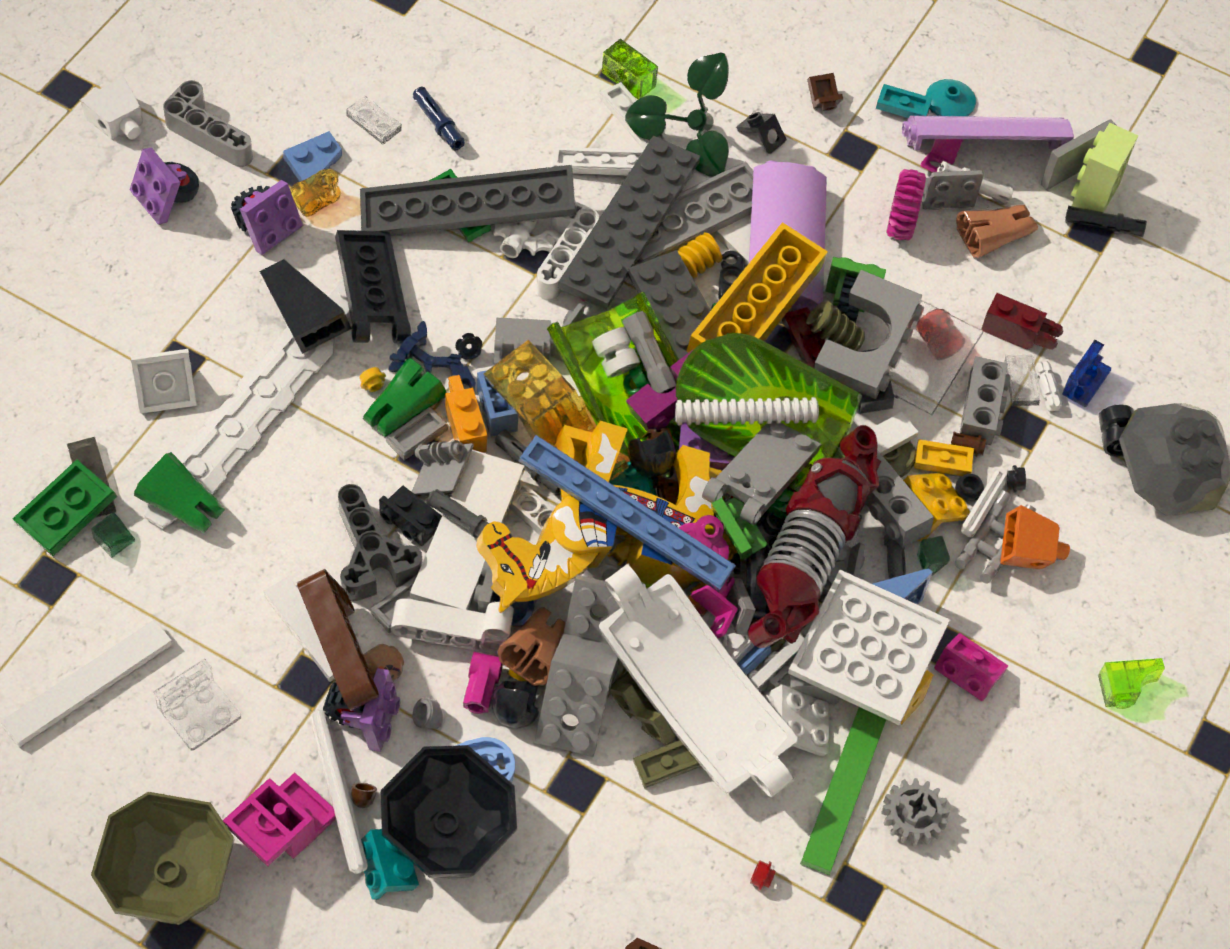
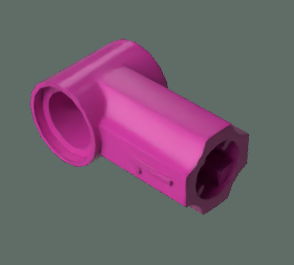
(483, 675)

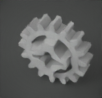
(929, 816)

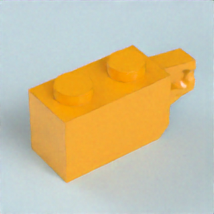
(465, 415)

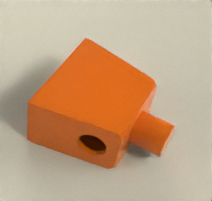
(1031, 540)

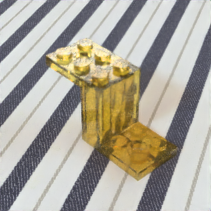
(542, 399)

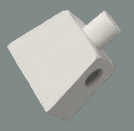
(114, 110)

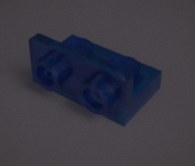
(1087, 376)

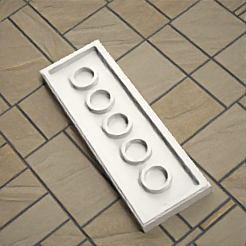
(452, 560)

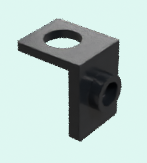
(763, 124)

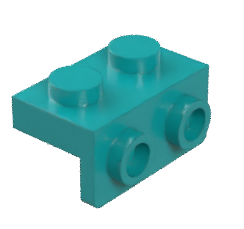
(387, 867)

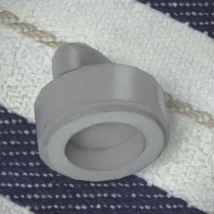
(427, 714)

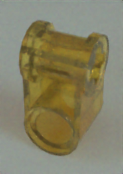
(313, 194)

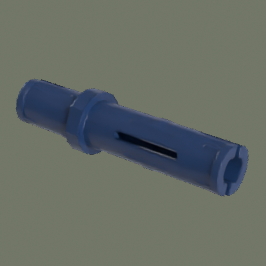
(443, 125)

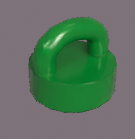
(639, 378)

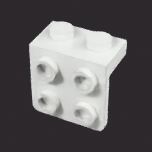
(805, 716)

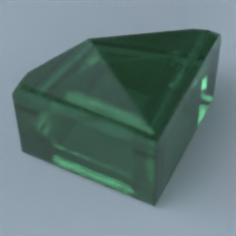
(112, 535)
(933, 554)

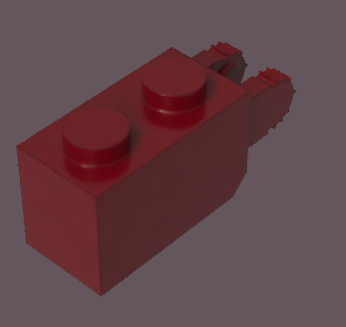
(1020, 324)

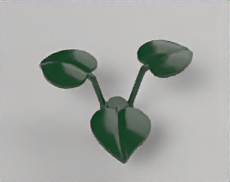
(709, 78)

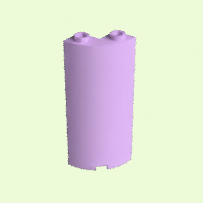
(1054, 129)
(797, 198)

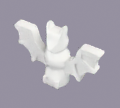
(519, 238)

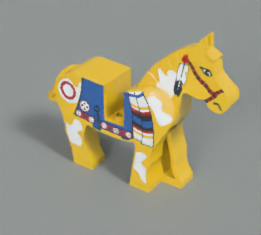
(581, 538)

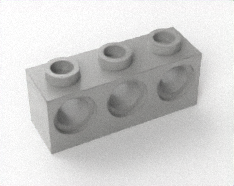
(981, 389)

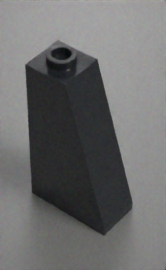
(305, 308)

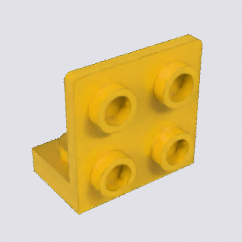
(938, 497)

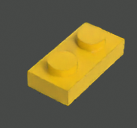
(943, 458)

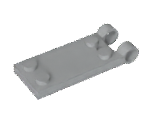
(763, 469)

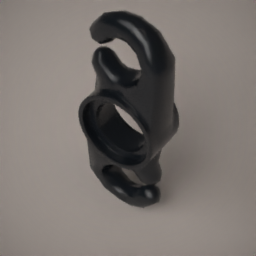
(734, 269)

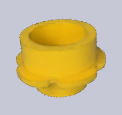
(372, 379)

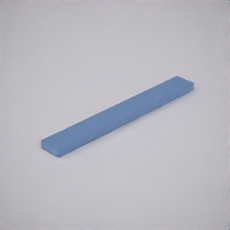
(627, 513)

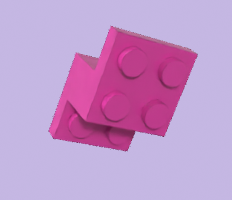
(280, 818)

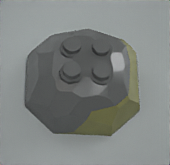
(1176, 457)

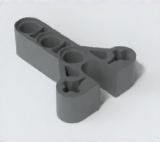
(387, 555)

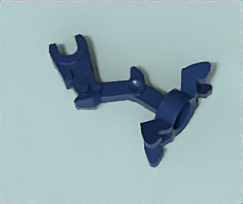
(410, 349)

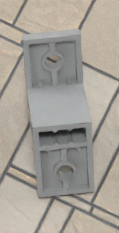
(579, 673)

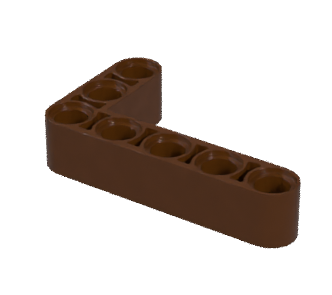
(329, 612)

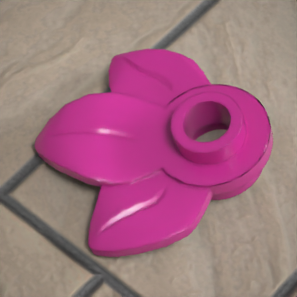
(715, 541)

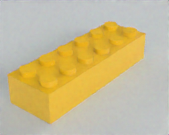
(764, 288)

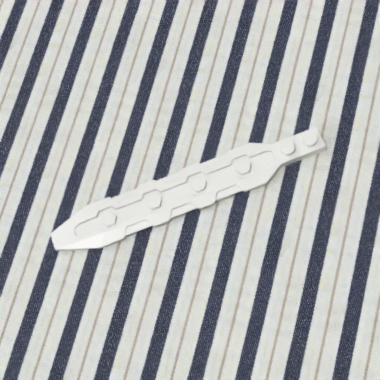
(250, 410)

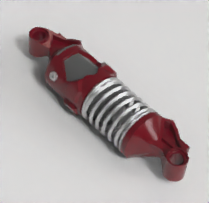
(816, 527)

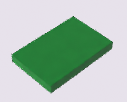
(64, 507)

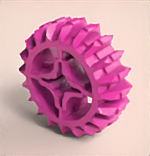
(906, 204)

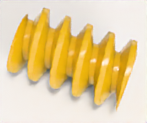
(700, 253)

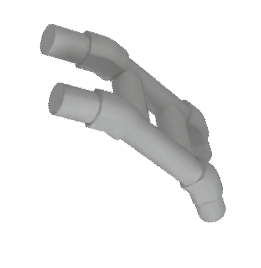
(977, 542)

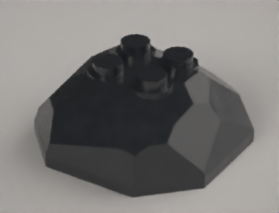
(448, 811)

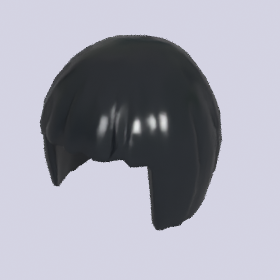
(652, 456)
(514, 703)

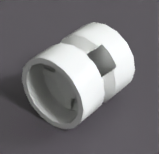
(616, 352)

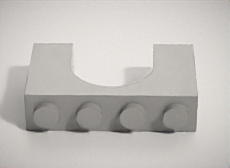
(869, 370)

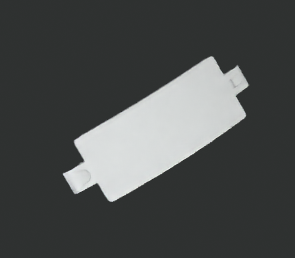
(696, 684)

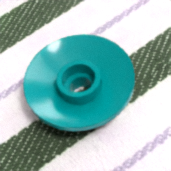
(951, 98)

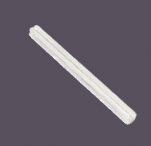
(339, 793)

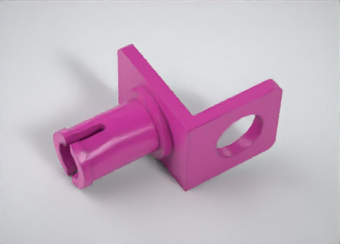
(941, 151)
(717, 605)

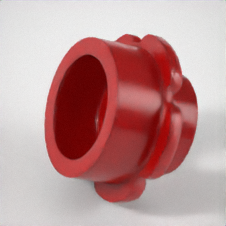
(762, 875)

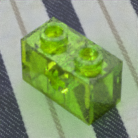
(629, 67)

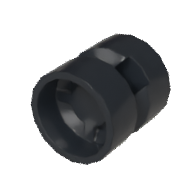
(1112, 424)

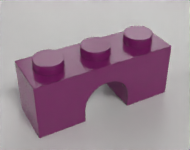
(655, 408)

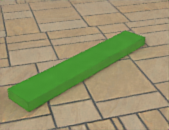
(843, 791)

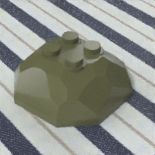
(163, 858)

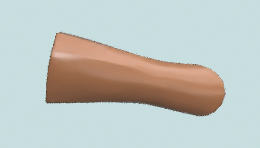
(991, 229)
(532, 647)

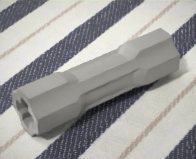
(643, 337)

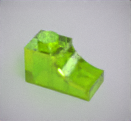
(1123, 680)

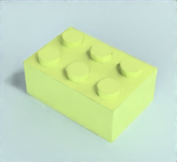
(1104, 168)

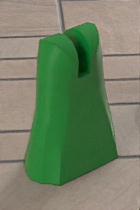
(404, 398)
(179, 493)

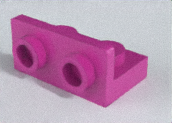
(970, 666)

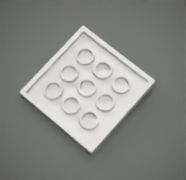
(869, 647)

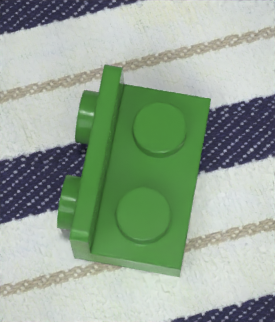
(743, 535)

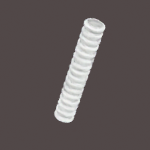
(746, 411)

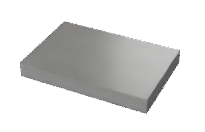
(1069, 158)

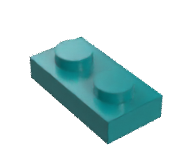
(903, 102)

